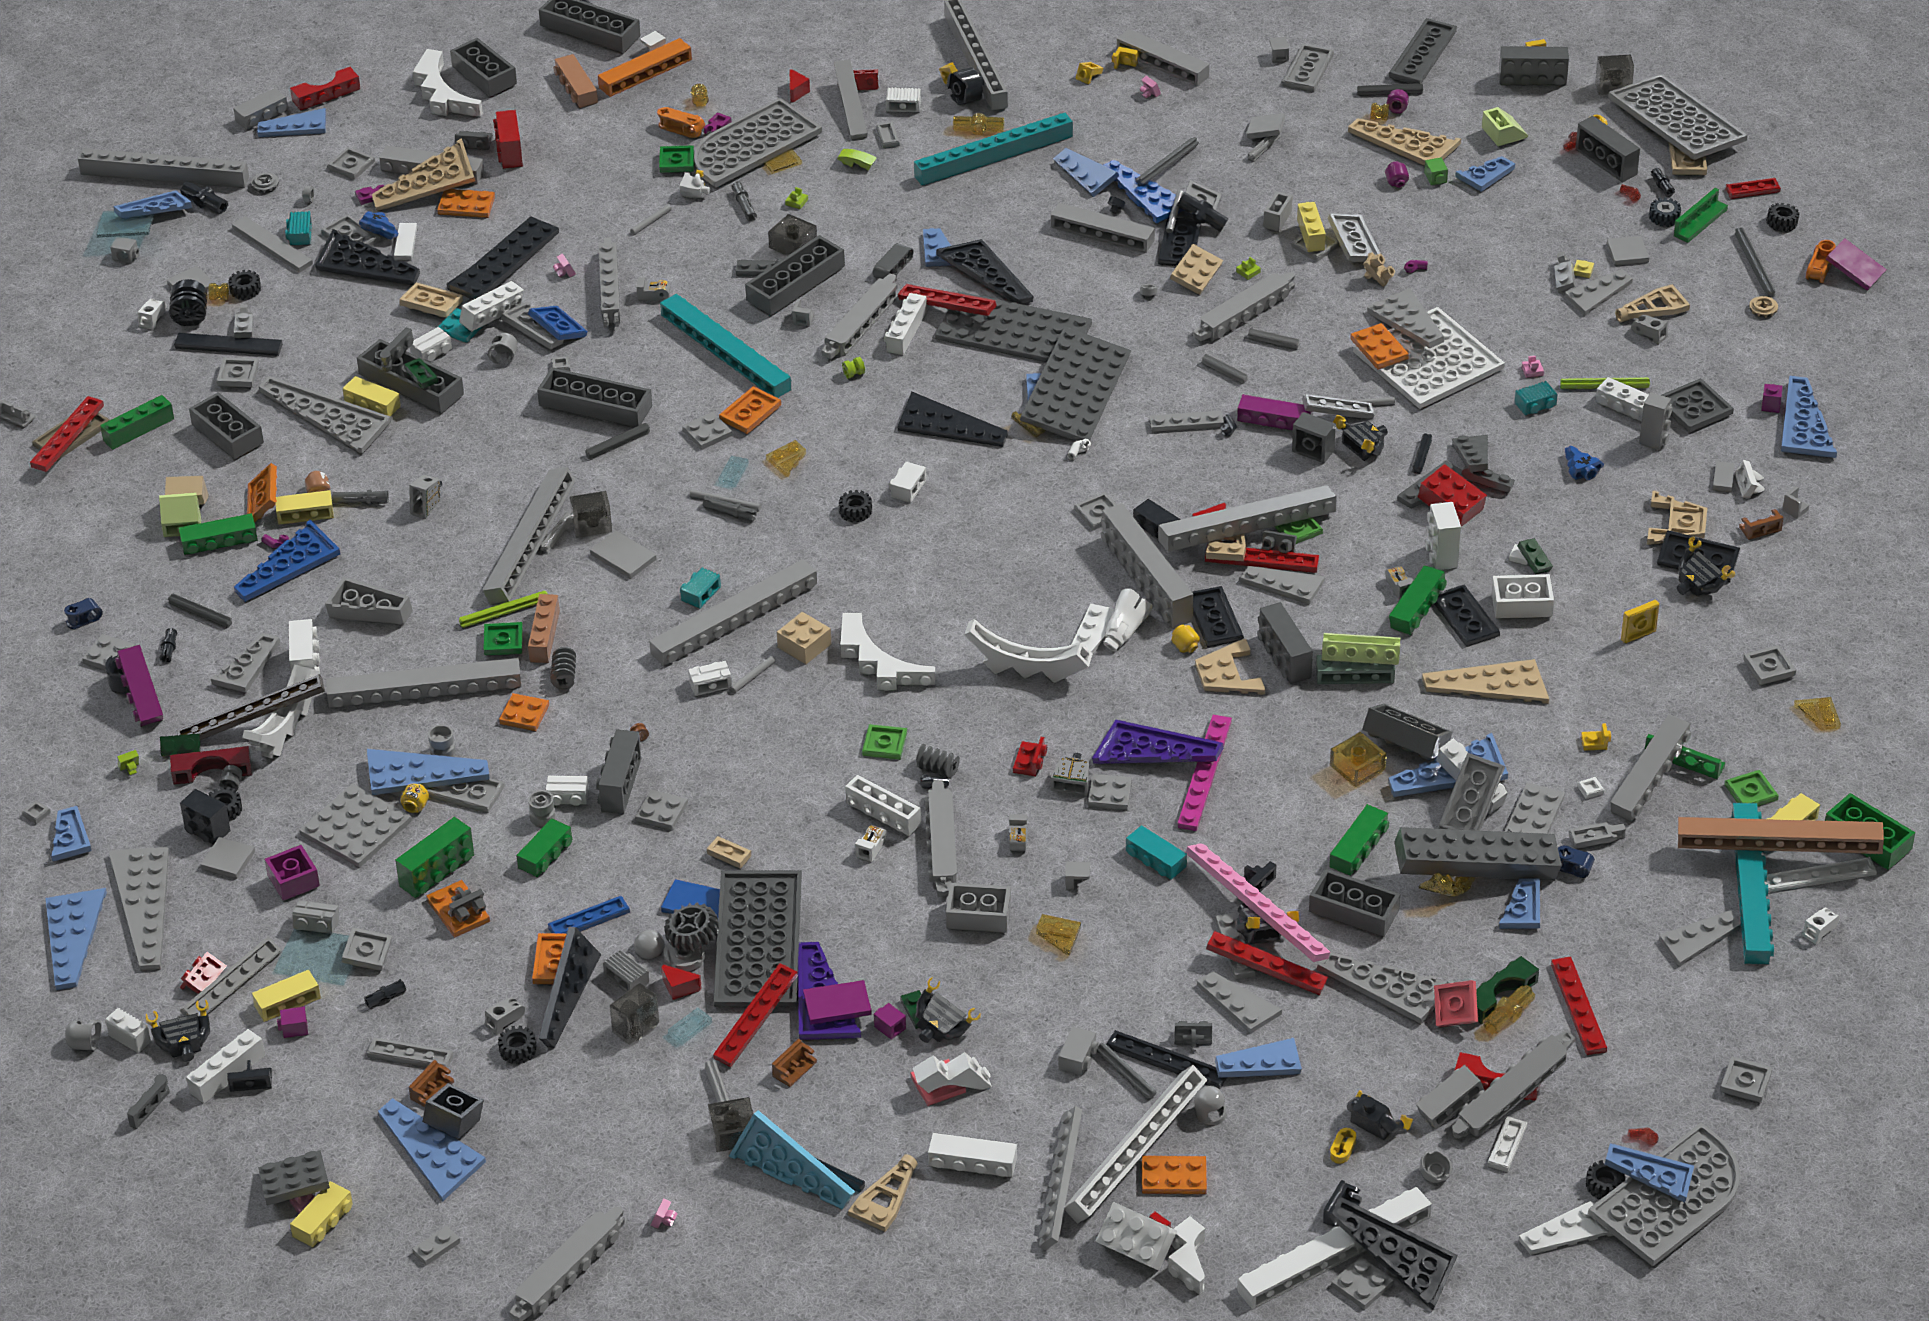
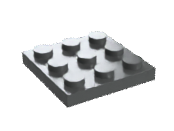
(1697, 405)
(293, 1177)

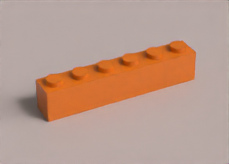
(644, 67)

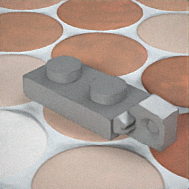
(1564, 273)
(243, 323)
(1596, 834)

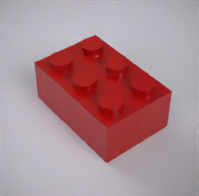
(508, 139)
(1449, 486)

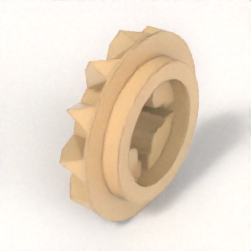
(1769, 304)

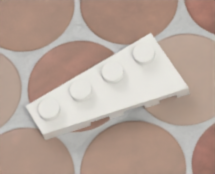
(1094, 627)
(1563, 1230)

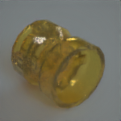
(699, 95)
(1379, 111)
(218, 291)

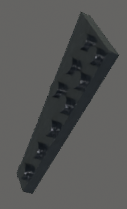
(358, 259)
(1410, 1258)

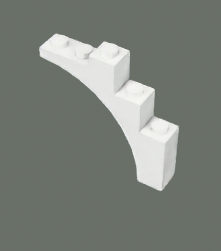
(441, 96)
(873, 660)
(1026, 660)
(272, 733)

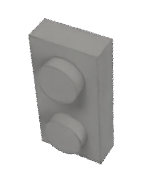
(436, 1245)

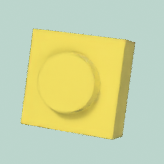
(1583, 268)

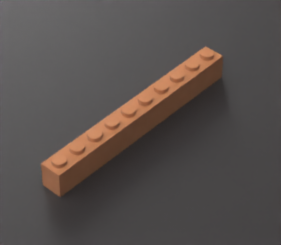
(1780, 835)

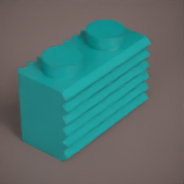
(299, 228)
(1535, 398)
(700, 587)

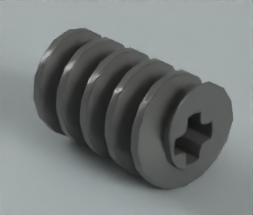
(563, 668)
(937, 763)

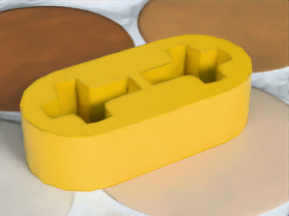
(1347, 1146)

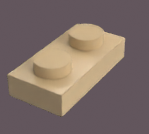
(729, 852)

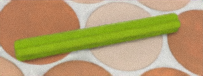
(1594, 383)
(500, 610)

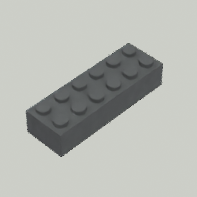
(590, 23)
(795, 275)
(436, 397)
(594, 397)

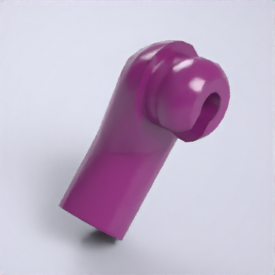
(1413, 265)
(274, 543)

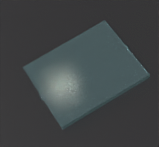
(114, 226)
(317, 953)

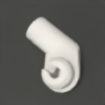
(1078, 447)

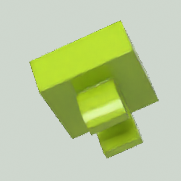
(796, 199)
(1248, 269)
(128, 761)

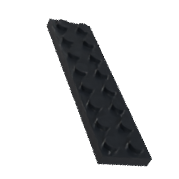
(504, 258)

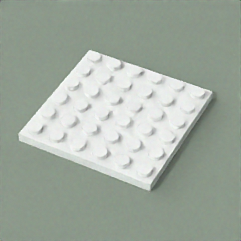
(1440, 369)

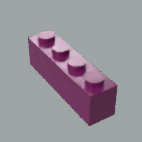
(1269, 412)
(140, 685)

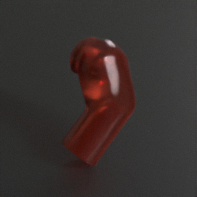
(1572, 143)
(1632, 192)
(1645, 1134)

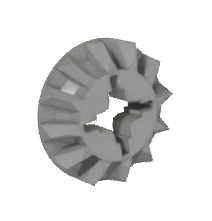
(265, 182)

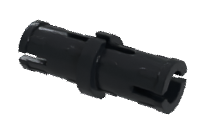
(1662, 182)
(168, 645)
(385, 993)

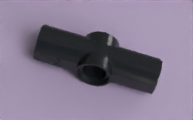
(204, 197)
(1202, 211)

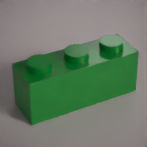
(544, 847)

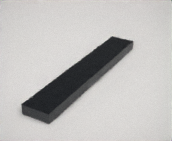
(228, 344)
(1162, 1057)

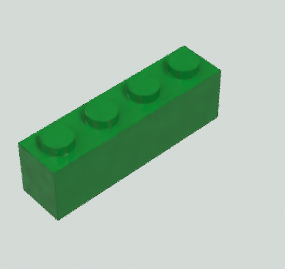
(137, 422)
(218, 534)
(1417, 600)
(1359, 840)

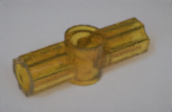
(978, 124)
(1509, 1009)

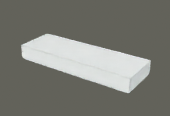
(405, 241)
(1507, 1144)

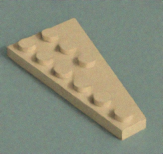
(1408, 142)
(430, 177)
(1496, 681)

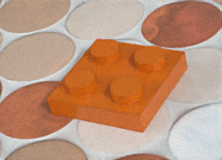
(524, 712)

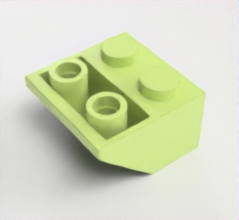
(1501, 127)
(178, 511)

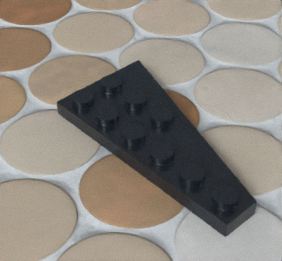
(986, 267)
(939, 420)
(572, 975)

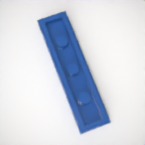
(591, 916)

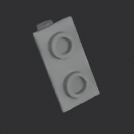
(15, 414)

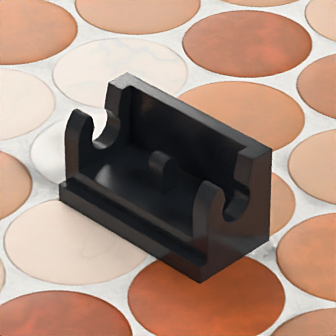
(1342, 1190)

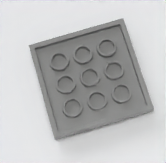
(355, 825)

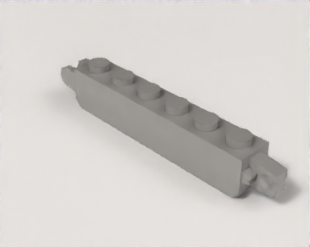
(609, 283)
(1244, 306)
(860, 317)
(942, 838)
(1513, 1086)
(567, 1263)

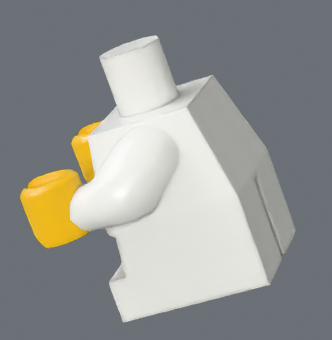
(693, 186)

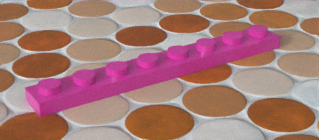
(1203, 777)

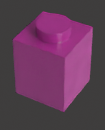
(1771, 398)
(889, 1021)
(293, 1022)

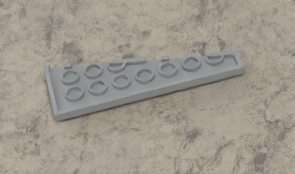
(342, 420)
(142, 888)

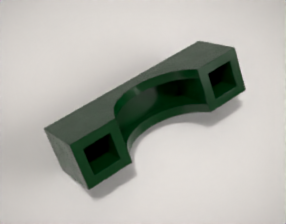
(1512, 977)

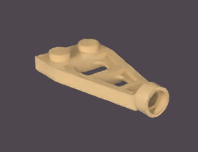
(1671, 297)
(1227, 551)
(875, 1214)

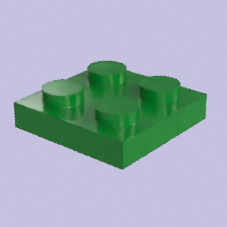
(676, 159)
(503, 638)

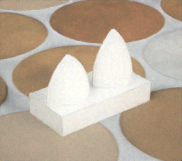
(1747, 480)

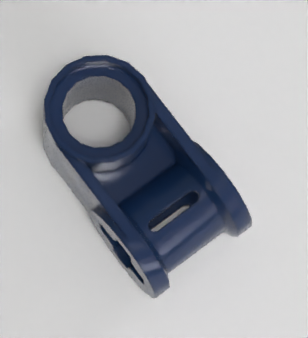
(82, 612)
(1576, 861)

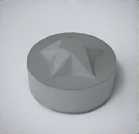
(308, 194)
(1148, 290)

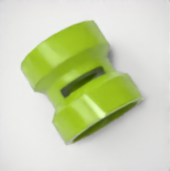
(853, 367)

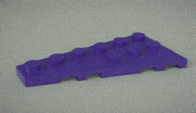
(1144, 744)
(813, 973)

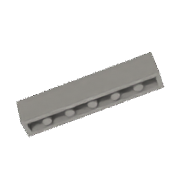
(1165, 57)
(404, 160)
(1102, 227)
(1650, 768)

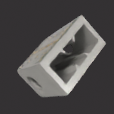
(424, 495)
(1071, 775)

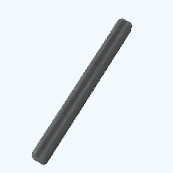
(1167, 161)
(1755, 262)

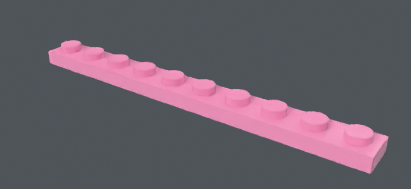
(1258, 902)

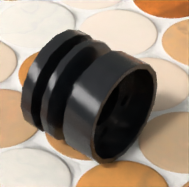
(188, 302)

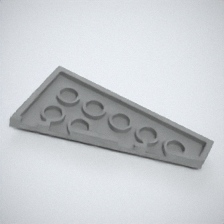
(1408, 316)
(1389, 985)

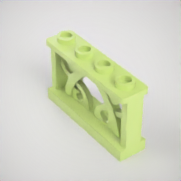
(1361, 648)

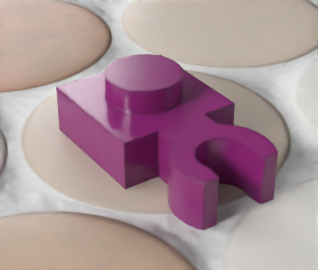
(717, 122)
(365, 194)

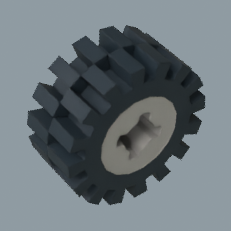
(1664, 211)

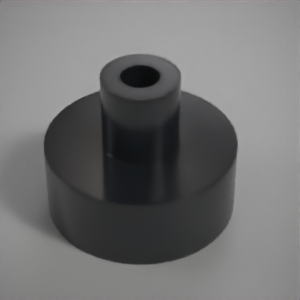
(1116, 203)

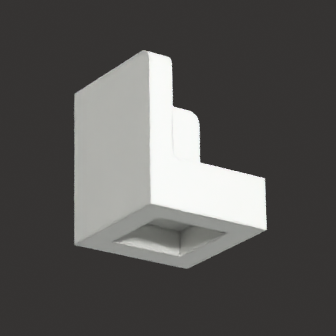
(653, 40)

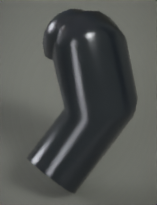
(1230, 425)
(926, 781)

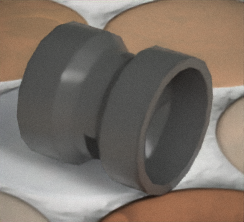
(231, 777)

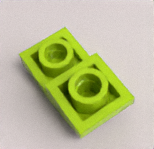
(852, 156)

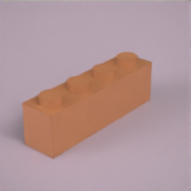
(575, 81)
(543, 628)

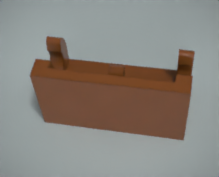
(1762, 526)
(793, 1063)
(429, 1082)

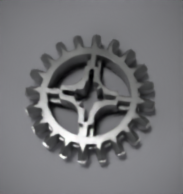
(691, 927)

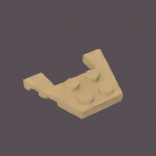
(1684, 518)
(1220, 673)

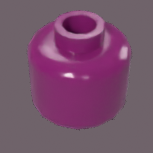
(1397, 101)
(1396, 174)

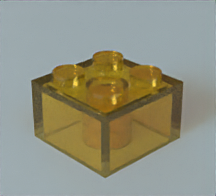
(1357, 759)

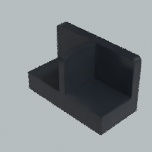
(1259, 876)
(250, 1079)

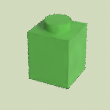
(1436, 171)

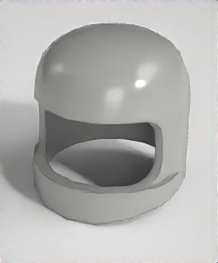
(503, 343)
(79, 1035)
(1209, 1100)

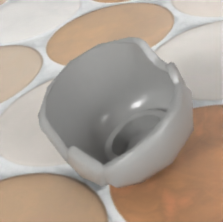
(649, 944)
(1435, 1166)

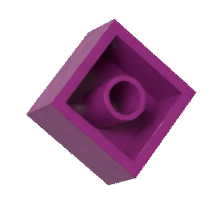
(292, 872)

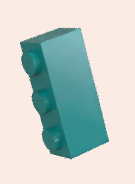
(1156, 852)

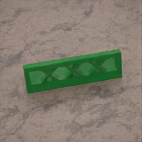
(1699, 216)
(1696, 761)

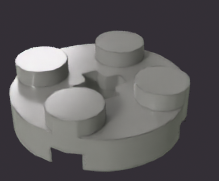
(688, 962)

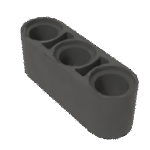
(893, 261)

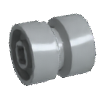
(441, 741)
(541, 807)

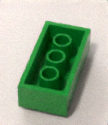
(1897, 837)
(434, 857)

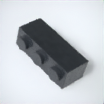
(1151, 515)

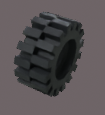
(1782, 217)
(239, 289)
(855, 513)
(229, 796)
(517, 1053)
(1601, 1170)

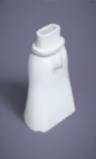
(1126, 618)

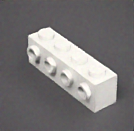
(491, 305)
(905, 324)
(1621, 398)
(1451, 759)
(883, 805)
(212, 1074)
(972, 1155)

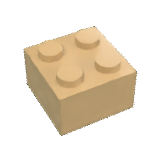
(804, 638)

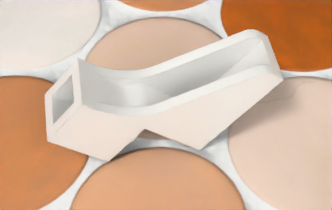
(960, 1071)
(1185, 1262)

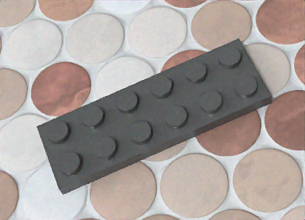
(1422, 51)

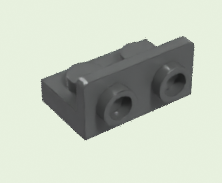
(475, 140)

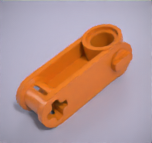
(680, 122)
(1819, 265)

